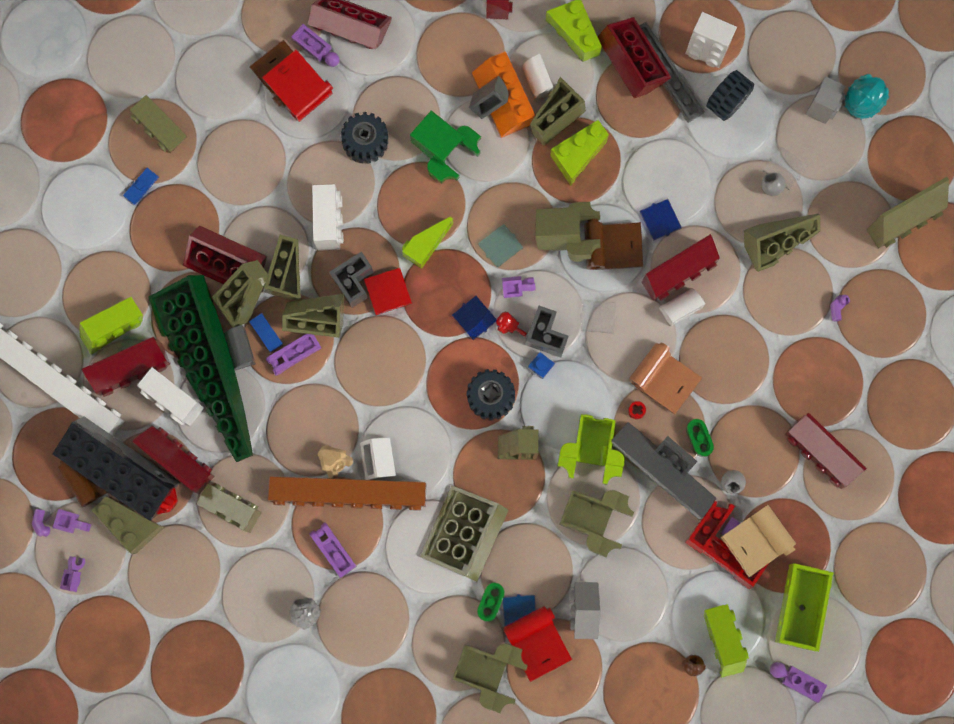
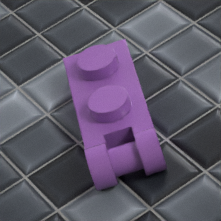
(294, 353)
(333, 550)

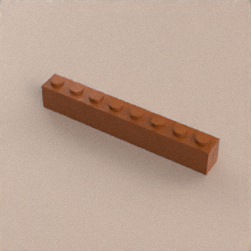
(346, 491)

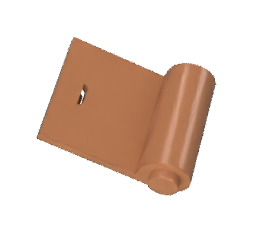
(663, 376)

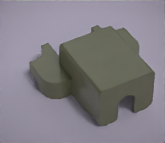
(560, 230)
(592, 516)
(485, 672)

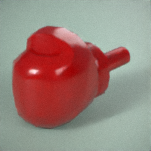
(508, 323)

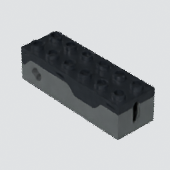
(117, 469)

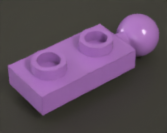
(315, 46)
(799, 681)

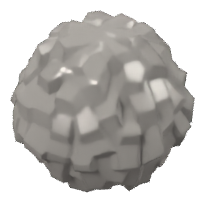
(304, 613)

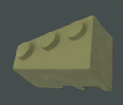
(557, 112)
(284, 272)
(241, 292)
(315, 316)
(229, 507)

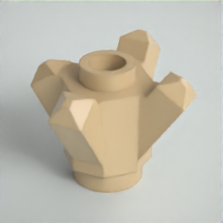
(333, 460)

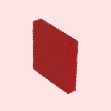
(387, 291)

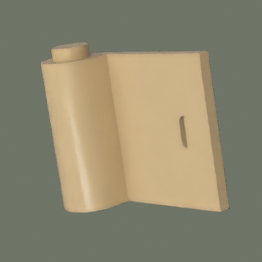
(759, 540)

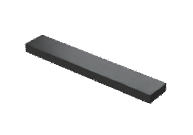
(676, 85)

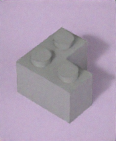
(827, 100)
(585, 610)

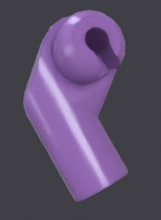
(836, 306)
(38, 524)

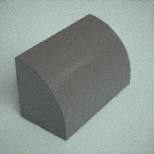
(489, 98)
(239, 347)

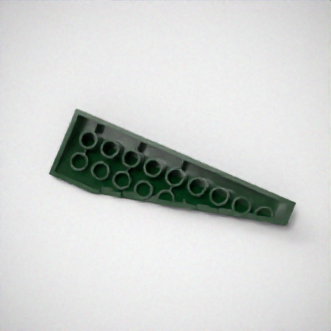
(196, 336)

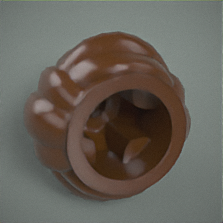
(693, 665)

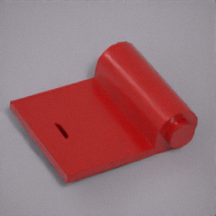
(299, 87)
(539, 642)

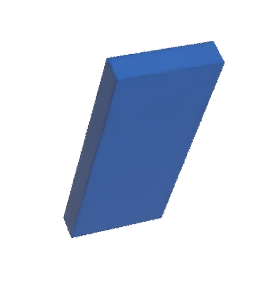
(141, 186)
(266, 333)

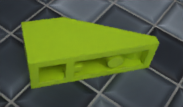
(423, 245)

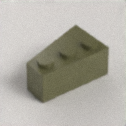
(157, 124)
(519, 444)
(126, 524)

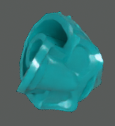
(866, 96)

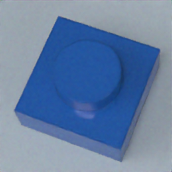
(541, 365)

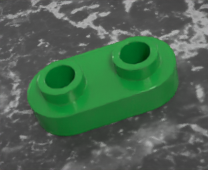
(699, 438)
(491, 602)

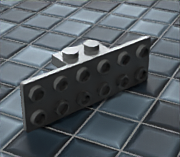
(667, 467)

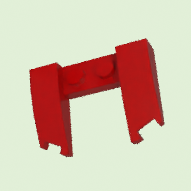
(704, 541)

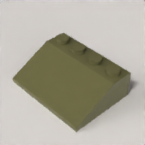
(910, 214)
(464, 533)

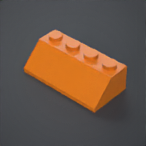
(517, 111)

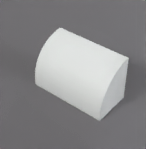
(537, 77)
(682, 306)
(377, 458)

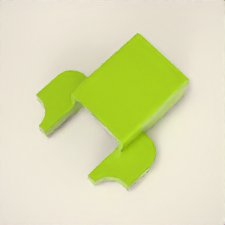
(593, 447)

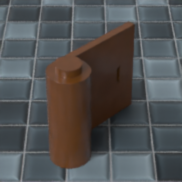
(268, 62)
(619, 245)
(82, 487)

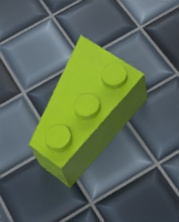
(575, 28)
(578, 150)
(110, 324)
(726, 640)

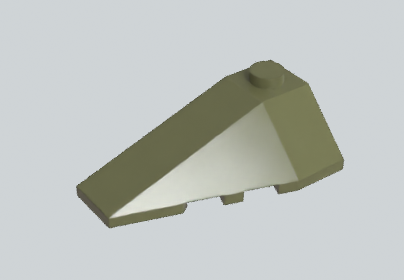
(772, 240)

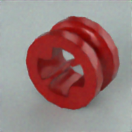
(636, 416)

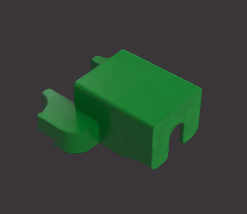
(438, 140)

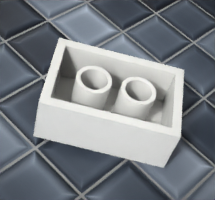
(710, 40)
(327, 217)
(169, 397)

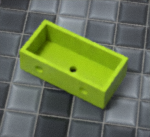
(812, 590)

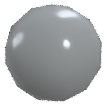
(773, 184)
(733, 482)

